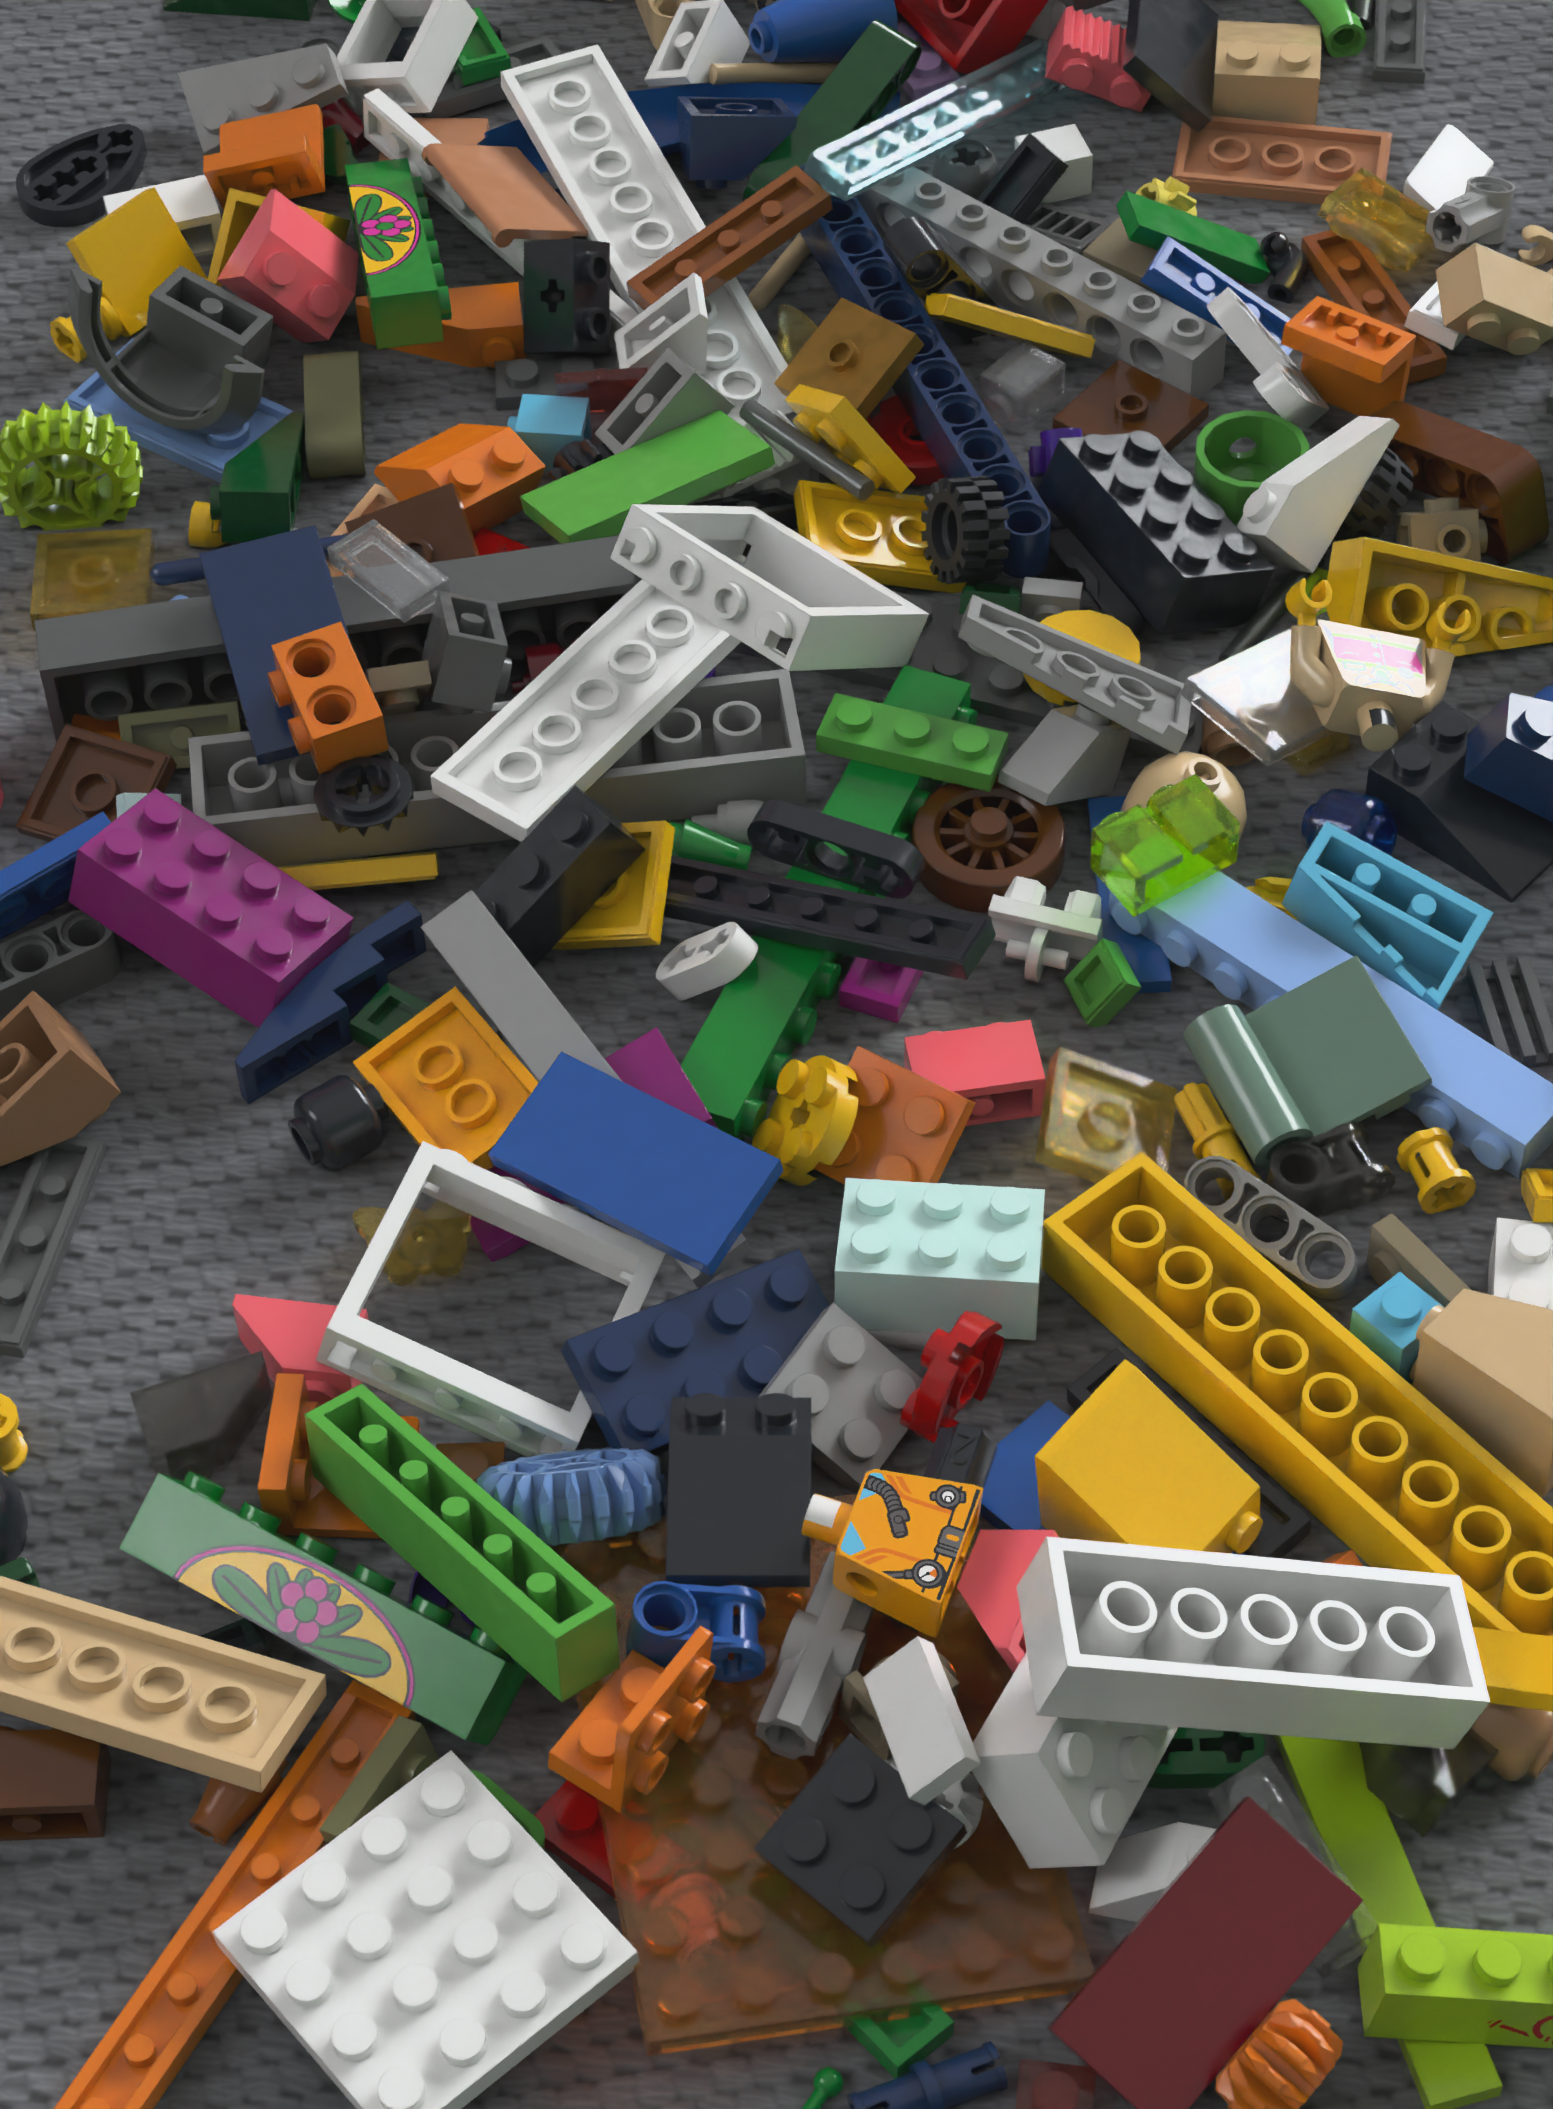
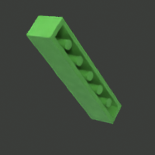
(464, 1542)

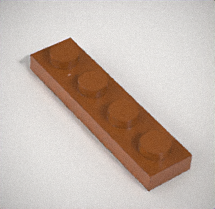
(736, 238)
(1361, 284)

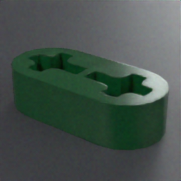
(1197, 1758)

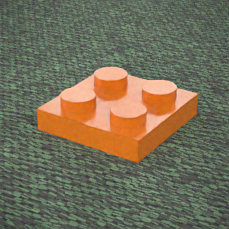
(901, 1124)

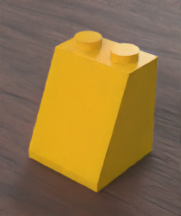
(1143, 1475)

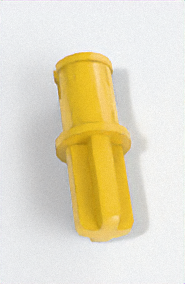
(1211, 1131)

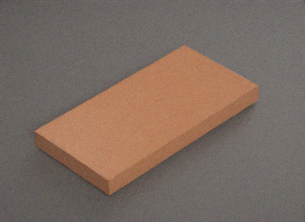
(1276, 158)

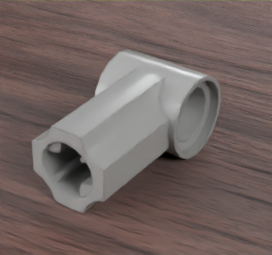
(1475, 216)

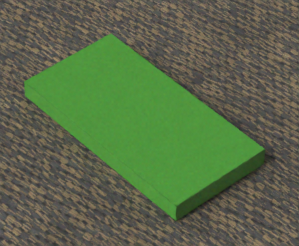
(660, 471)

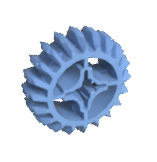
(580, 1493)

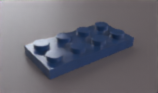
(706, 1341)

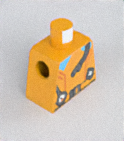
(899, 1543)

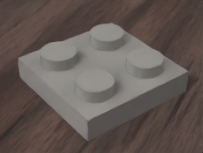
(853, 1392)

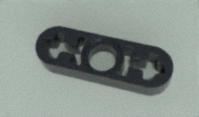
(873, 860)

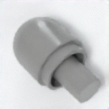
(731, 819)

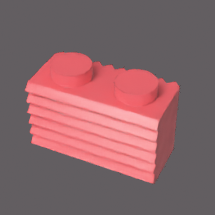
(1090, 59)

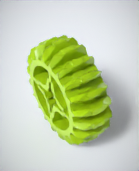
(68, 457)

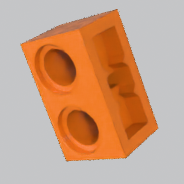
(333, 696)

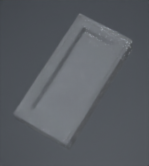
(388, 570)

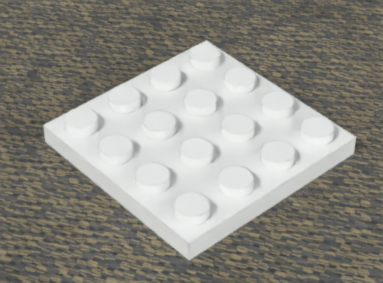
(426, 1947)

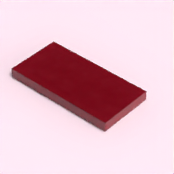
(1205, 1962)

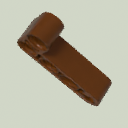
(1478, 469)

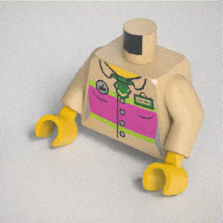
(1365, 677)

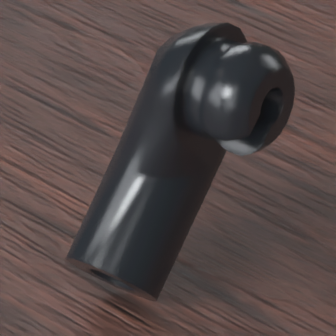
(1286, 264)

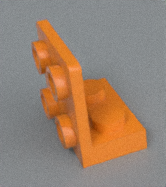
(270, 153)
(1350, 356)
(286, 1472)
(634, 1723)

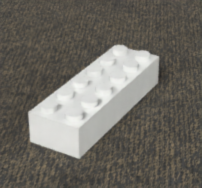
(1249, 1644)

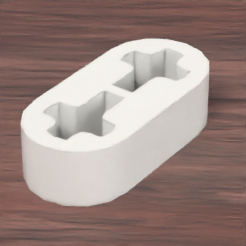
(706, 961)

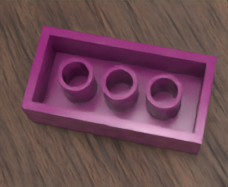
(205, 906)

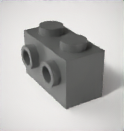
(466, 653)

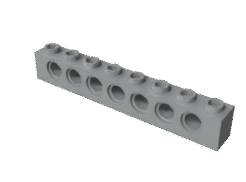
(1058, 284)

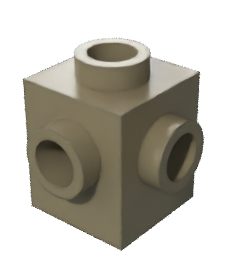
(1443, 529)

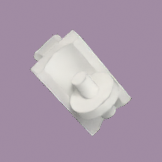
(1043, 933)

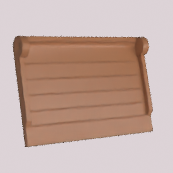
(505, 192)

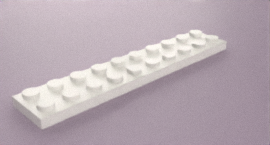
(633, 200)

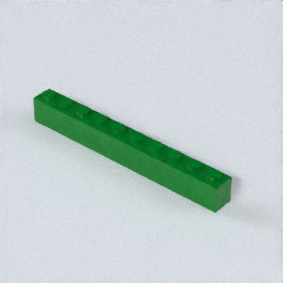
(777, 995)

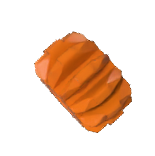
(1280, 2060)

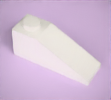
(1308, 500)

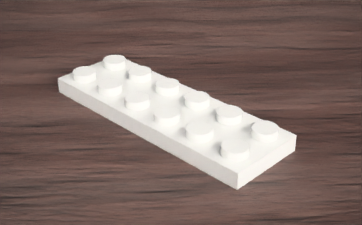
(583, 711)

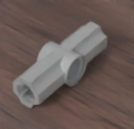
(812, 1667)

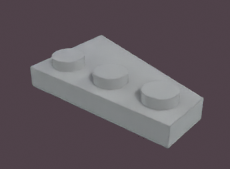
(260, 88)

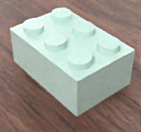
(933, 1250)

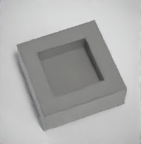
(1049, 597)

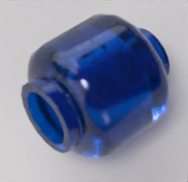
(1354, 813)

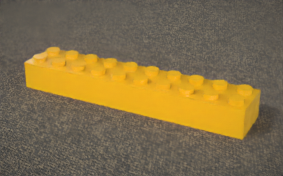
(1302, 1394)

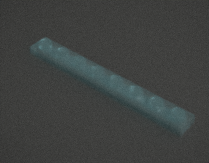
(932, 123)

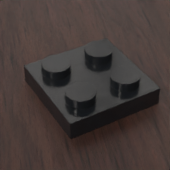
(859, 1841)

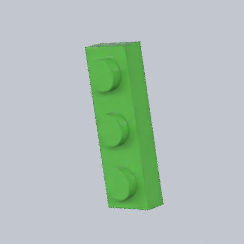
(912, 742)

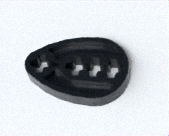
(69, 179)

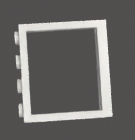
(776, 592)
(447, 1385)

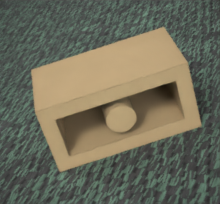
(1496, 299)

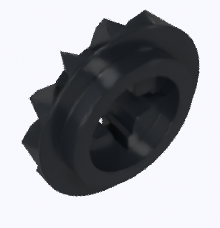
(339, 790)

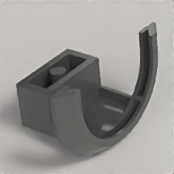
(194, 360)

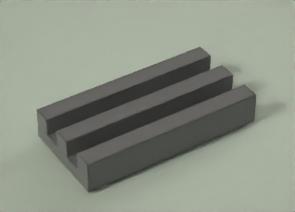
(1503, 976)

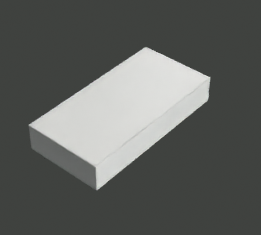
(921, 1720)

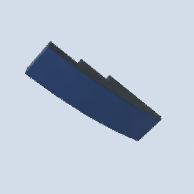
(317, 1012)

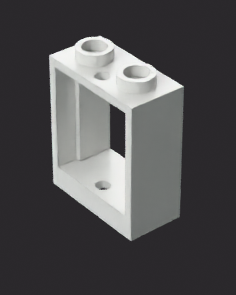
(428, 62)

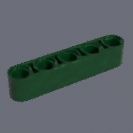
(846, 100)

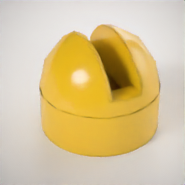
(202, 528)

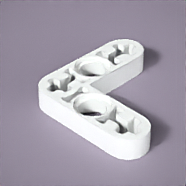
(1279, 378)

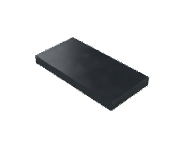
(1174, 55)

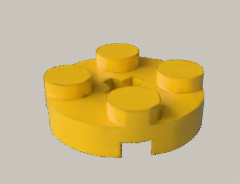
(809, 1117)

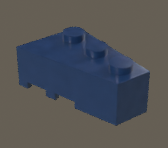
(1514, 753)

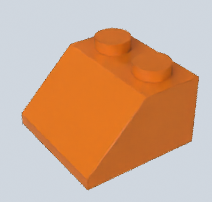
(482, 460)

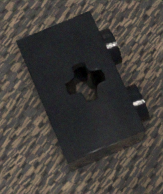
(567, 297)

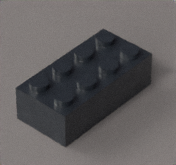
(1155, 532)

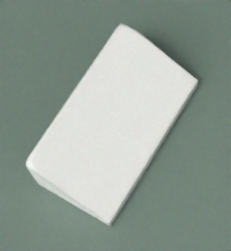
(1445, 169)

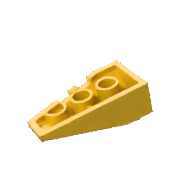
(1401, 586)

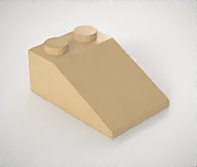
(1267, 71)

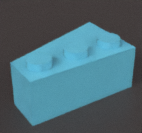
(1385, 913)

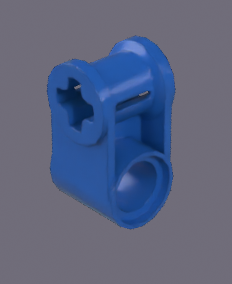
(686, 1608)

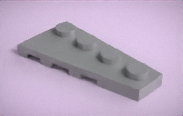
(1094, 677)

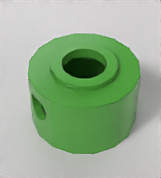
(1233, 476)

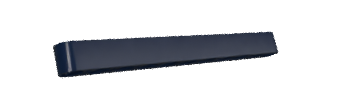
(933, 384)

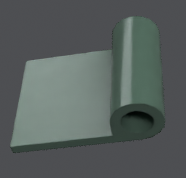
(1306, 1060)

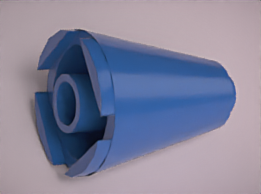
(815, 28)

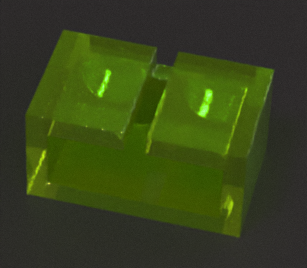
(1166, 846)

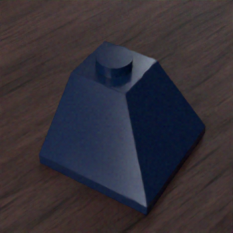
(729, 136)

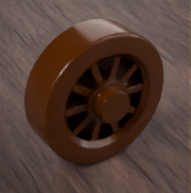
(984, 853)

